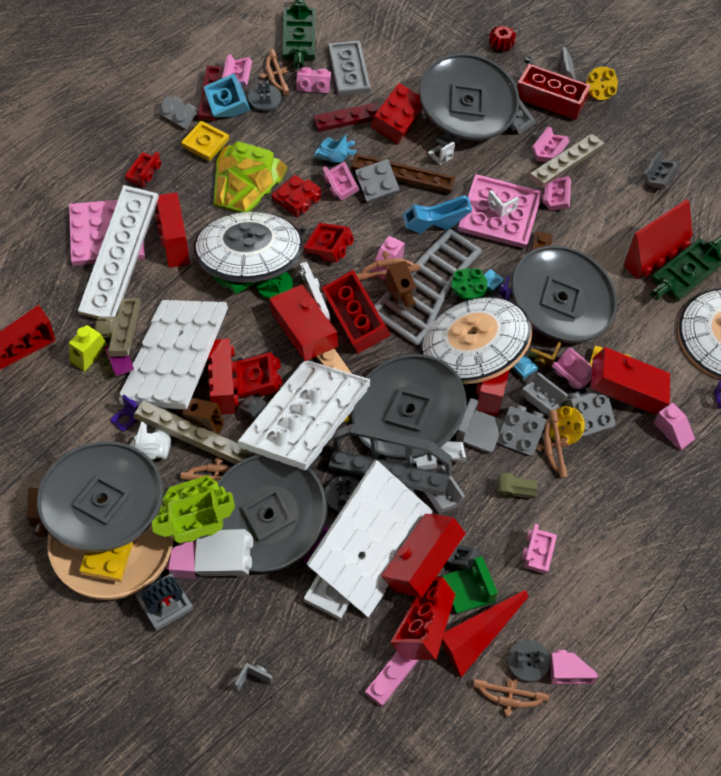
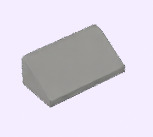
(566, 64)

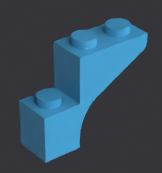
(442, 215)

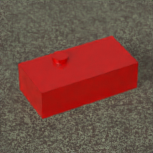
(552, 91)
(356, 311)
(303, 322)
(630, 380)
(423, 555)

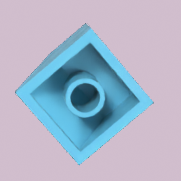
(226, 97)

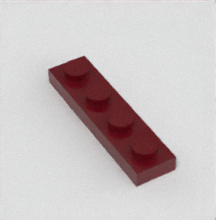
(212, 74)
(345, 117)

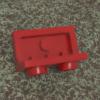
(143, 169)

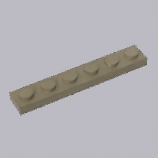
(566, 160)
(190, 432)

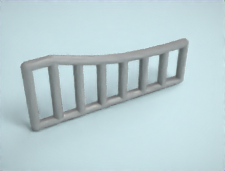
(439, 298)

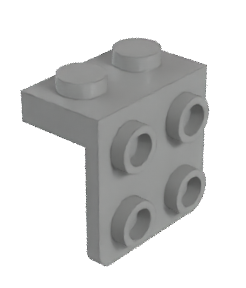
(594, 408)
(479, 429)
(522, 429)

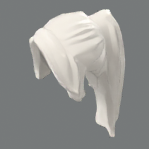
(153, 445)

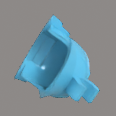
(334, 150)

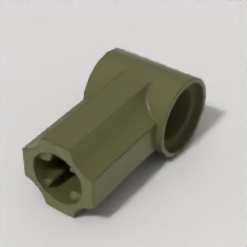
(509, 486)

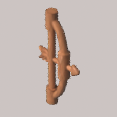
(270, 74)
(385, 263)
(561, 469)
(189, 475)
(511, 689)

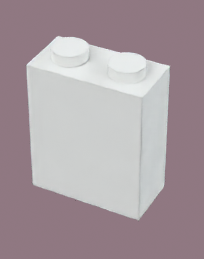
(224, 553)

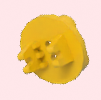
(609, 83)
(574, 429)

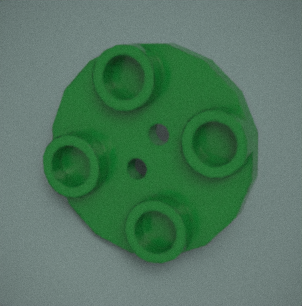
(274, 286)
(469, 290)

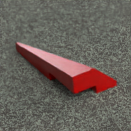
(469, 639)

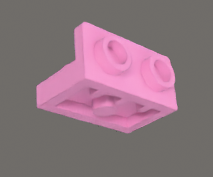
(574, 369)

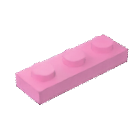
(389, 679)

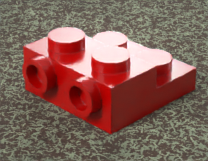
(297, 195)
(329, 241)
(258, 375)

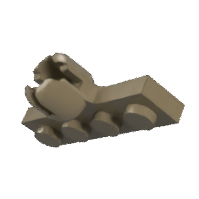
(121, 327)

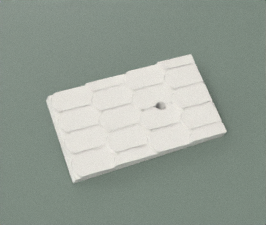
(174, 353)
(304, 414)
(377, 525)

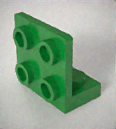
(472, 587)

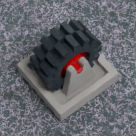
(164, 602)

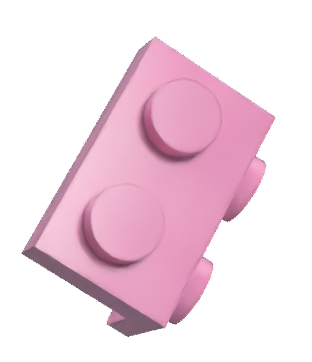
(240, 68)
(313, 80)
(549, 145)
(341, 181)
(557, 194)
(539, 551)

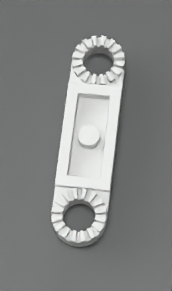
(313, 287)

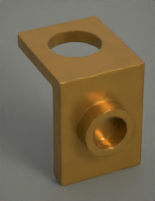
(542, 359)

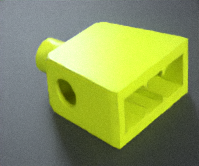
(86, 347)

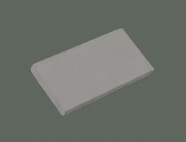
(349, 68)

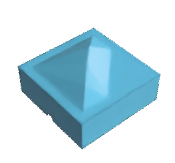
(494, 281)
(525, 367)

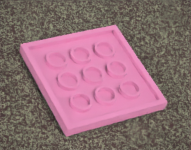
(486, 223)
(88, 229)

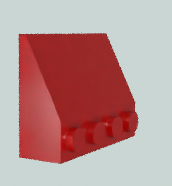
(660, 241)

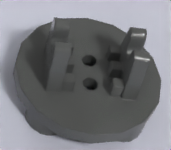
(264, 97)
(339, 485)
(538, 660)

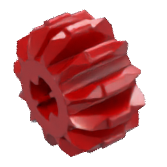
(502, 38)

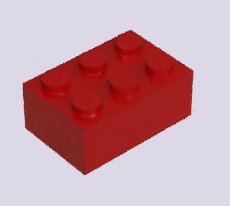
(397, 114)

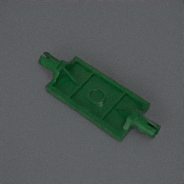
(298, 33)
(688, 269)

